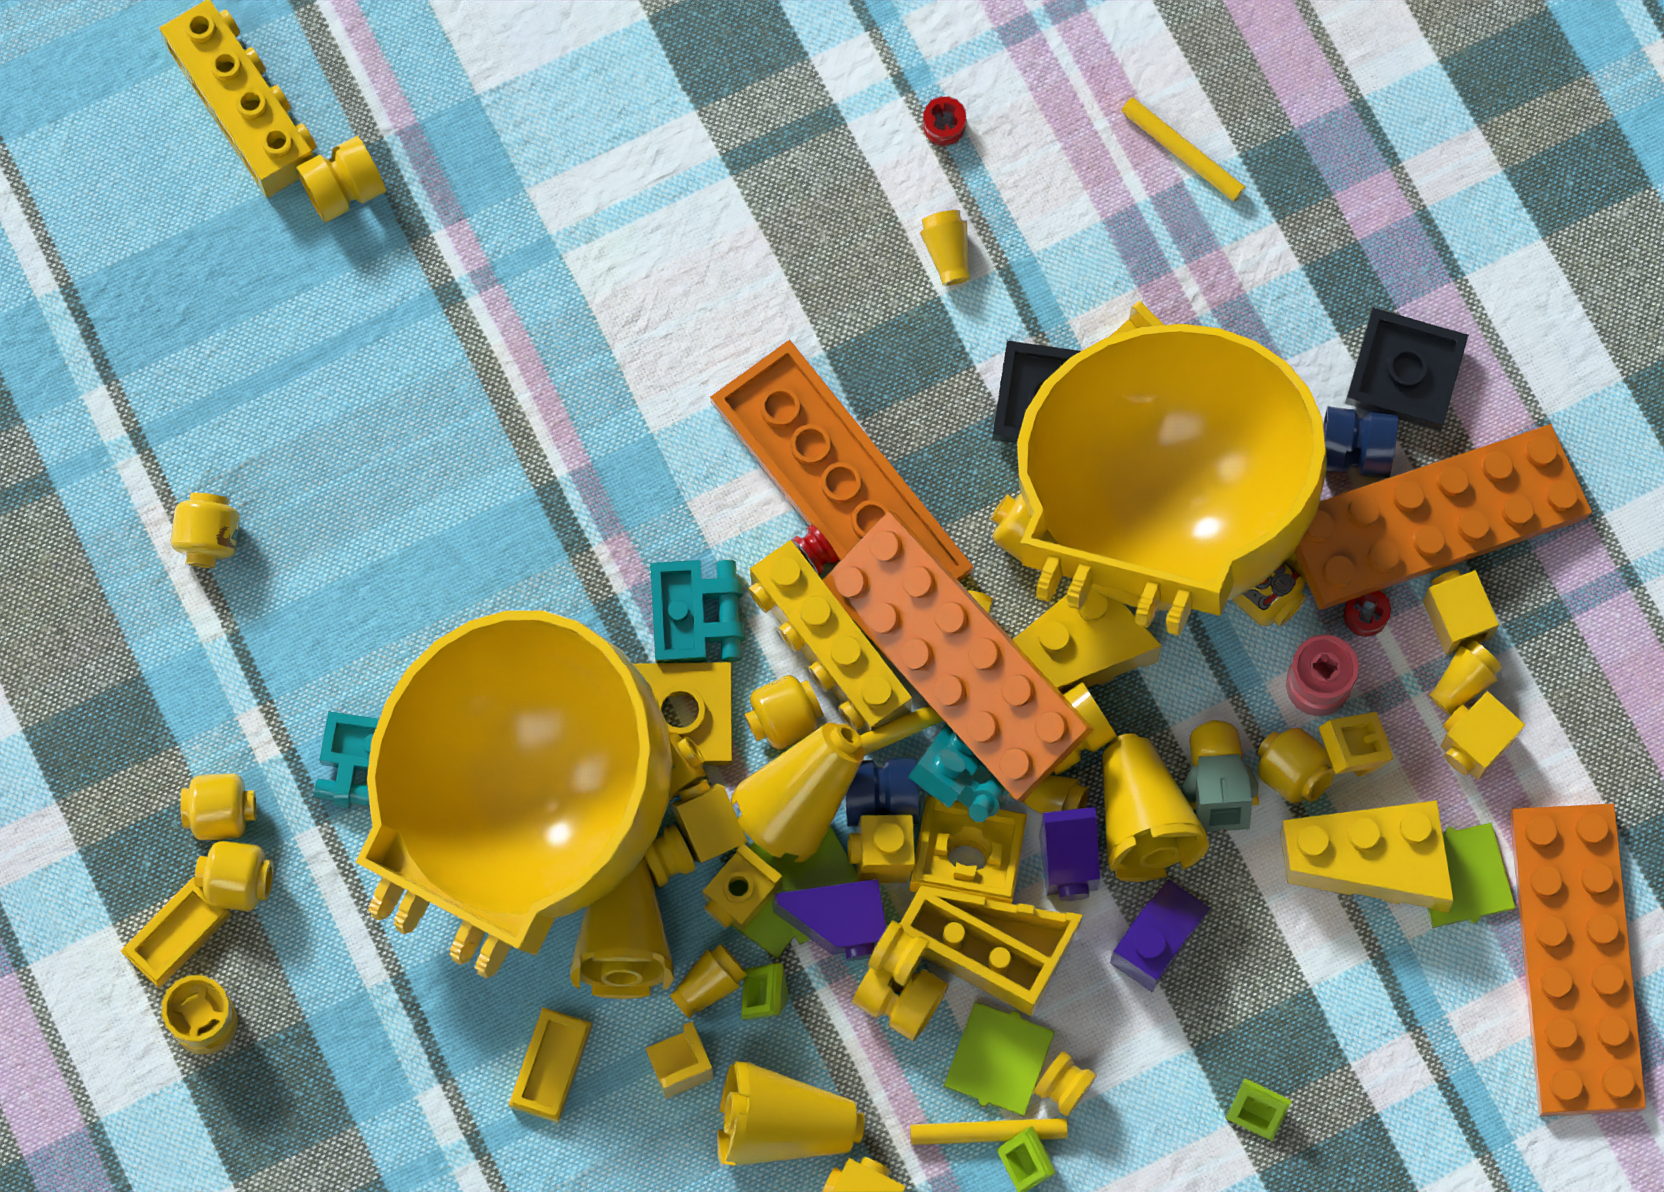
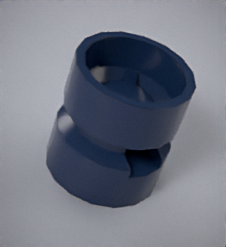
(1360, 442)
(883, 791)

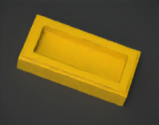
(174, 934)
(550, 1065)

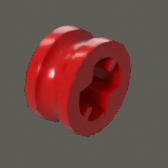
(947, 136)
(816, 549)
(1374, 627)

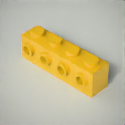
(238, 96)
(829, 640)

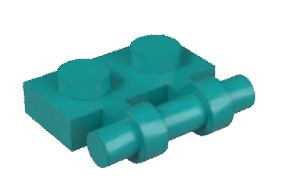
(680, 612)
(348, 747)
(955, 772)

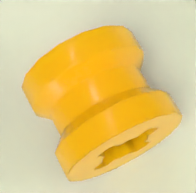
(668, 856)
(898, 953)
(1065, 1083)

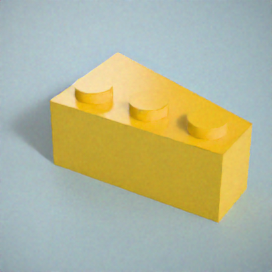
(1088, 642)
(1372, 853)
(992, 943)

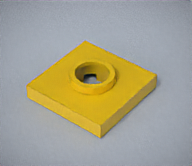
(712, 690)
(996, 838)

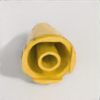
(799, 792)
(1146, 813)
(623, 941)
(782, 1118)

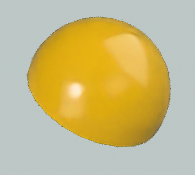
(1168, 470)
(513, 781)

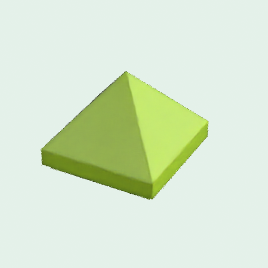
(764, 992)
(1258, 1109)
(1026, 1160)

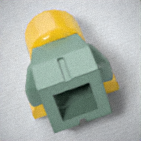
(1219, 782)

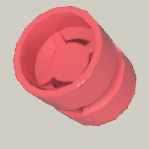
(1322, 675)

